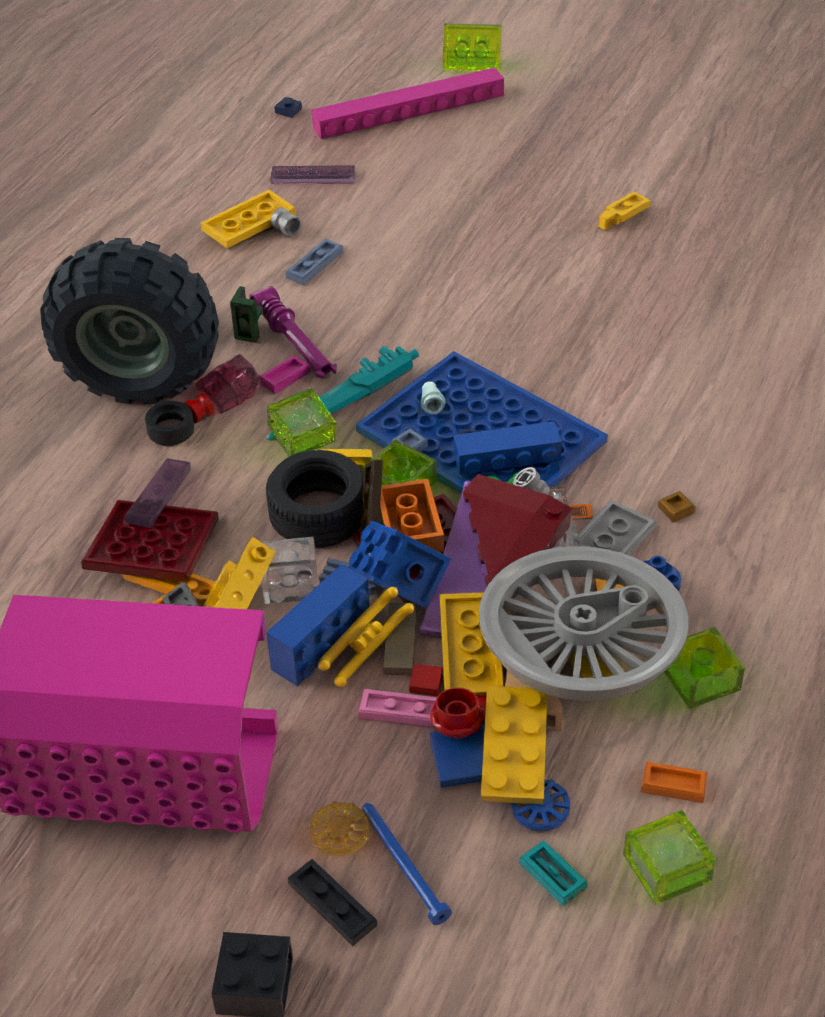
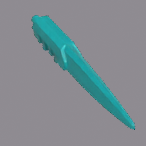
(369, 380)

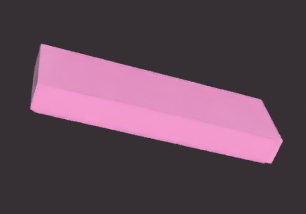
(396, 707)

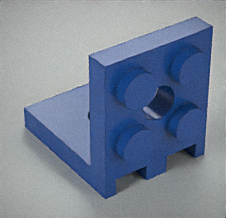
(387, 558)

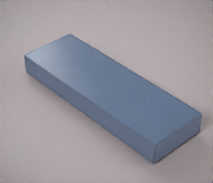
(314, 261)

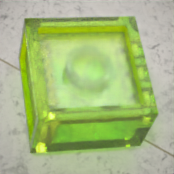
(301, 422)
(669, 857)

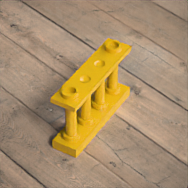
(240, 582)

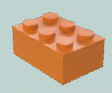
(412, 511)

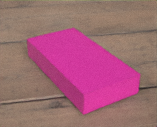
(285, 374)

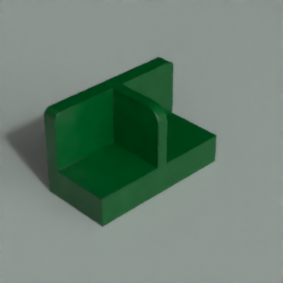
(245, 316)

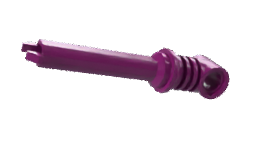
(282, 320)

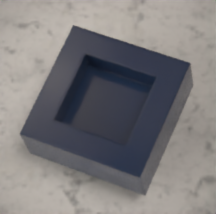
(288, 107)

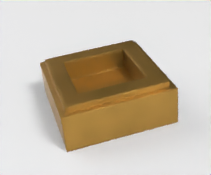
(676, 506)

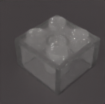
(291, 571)

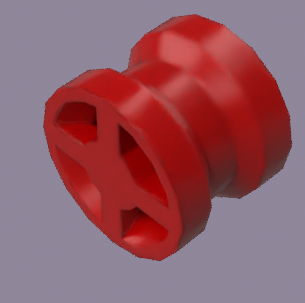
(200, 407)

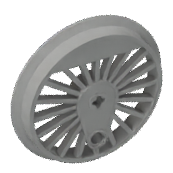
(583, 623)

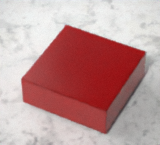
(426, 679)

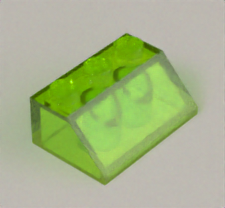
(471, 47)

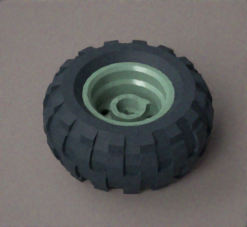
(129, 321)

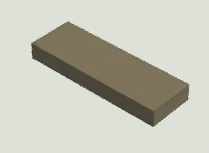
(400, 643)

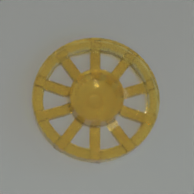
(339, 828)

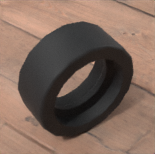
(169, 435)

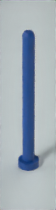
(438, 911)

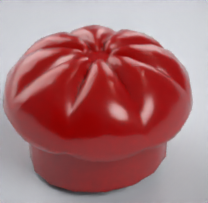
(457, 713)

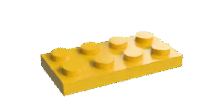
(245, 219)
(466, 655)
(514, 745)

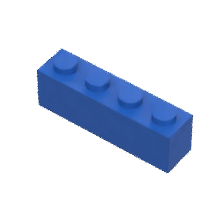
(507, 447)

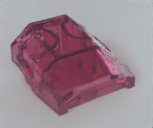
(230, 383)

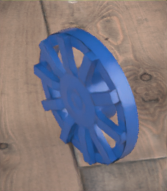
(543, 811)

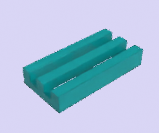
(546, 872)

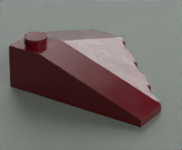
(512, 521)

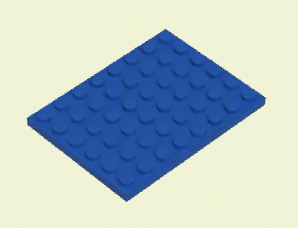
(482, 403)

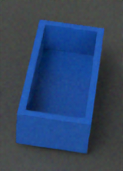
(316, 624)

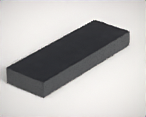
(332, 902)

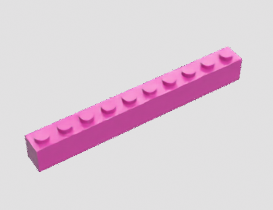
(407, 103)

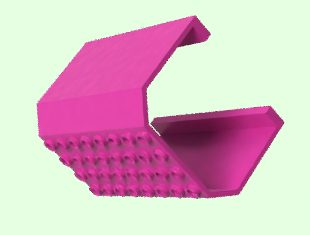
(132, 713)

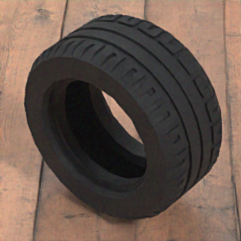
(316, 472)

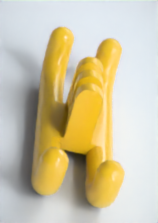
(364, 636)

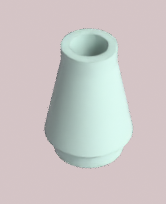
(432, 399)

